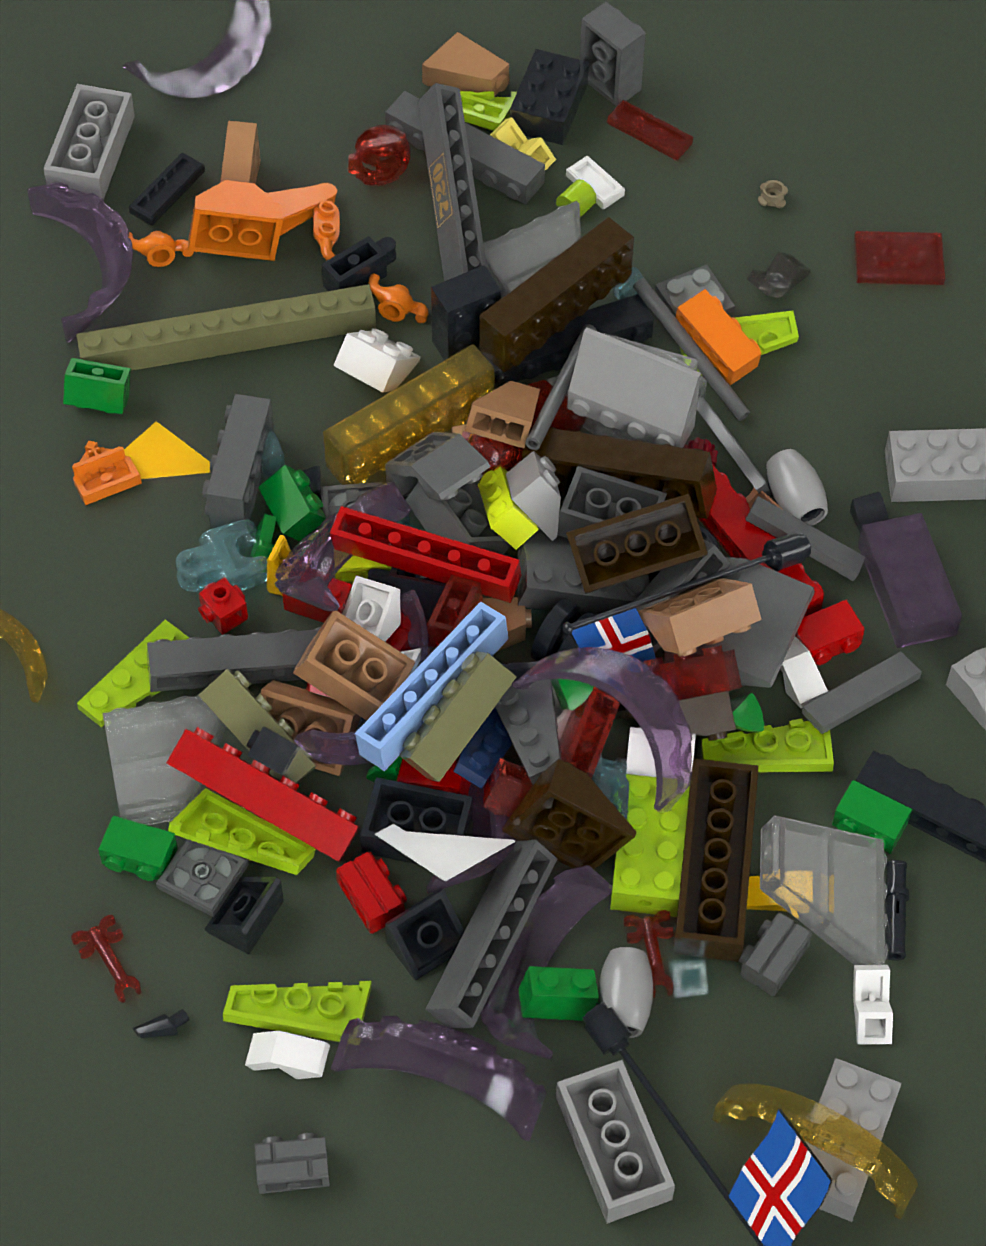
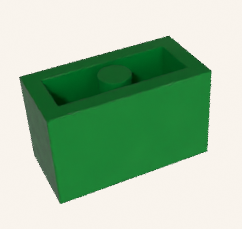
(96, 386)
(293, 502)
(871, 815)
(137, 848)
(557, 993)

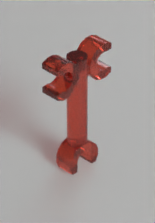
(650, 929)
(100, 938)

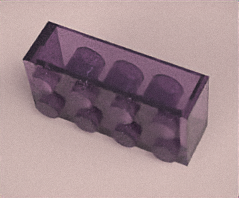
(909, 580)

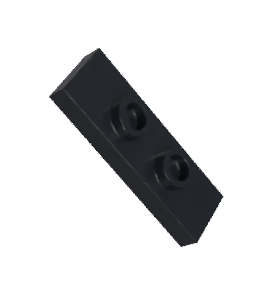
(166, 189)

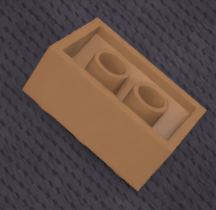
(702, 615)
(353, 665)
(310, 711)

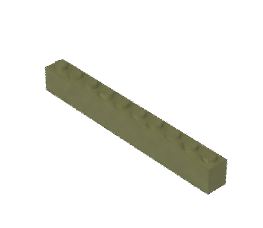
(231, 329)

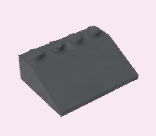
(552, 575)
(782, 607)

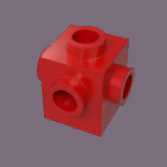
(223, 605)

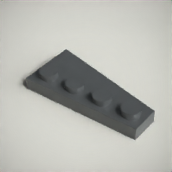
(532, 726)

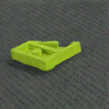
(485, 109)

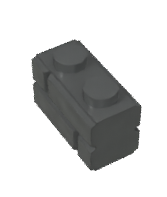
(775, 953)
(291, 1163)

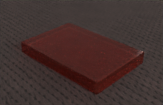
(899, 258)

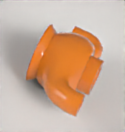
(160, 248)
(396, 302)

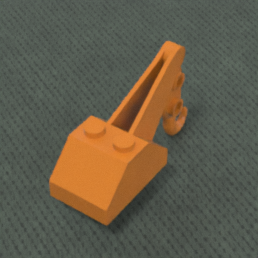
(247, 222)

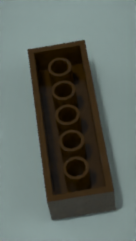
(556, 294)
(647, 464)
(716, 860)

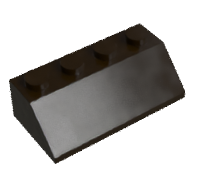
(637, 543)

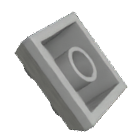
(536, 492)

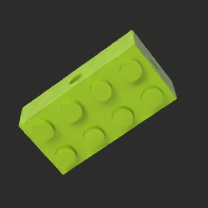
(651, 863)

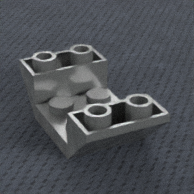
(439, 463)

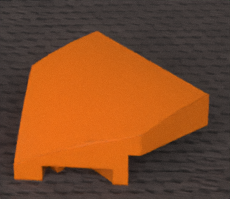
(103, 473)

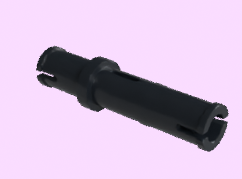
(896, 909)

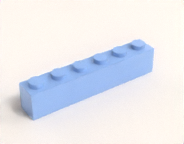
(384, 733)

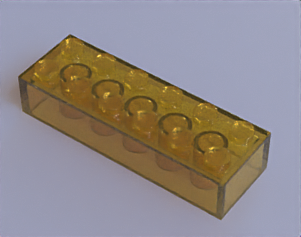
(406, 415)

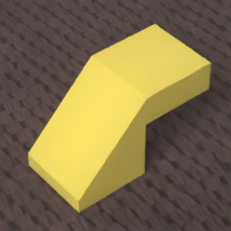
(511, 134)

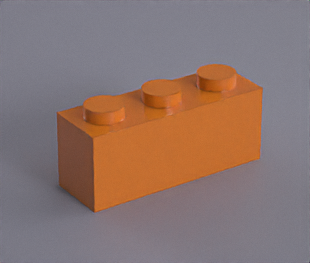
(719, 336)

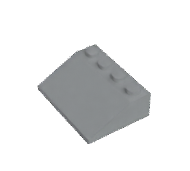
(633, 390)

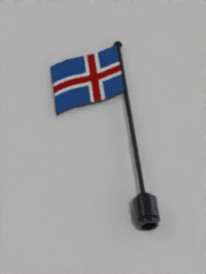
(623, 628)
(778, 1183)

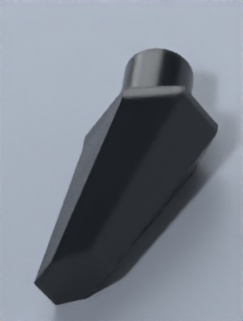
(162, 1025)

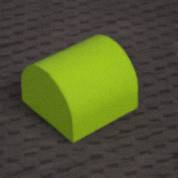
(580, 192)

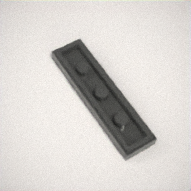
(733, 447)
(823, 547)
(861, 692)

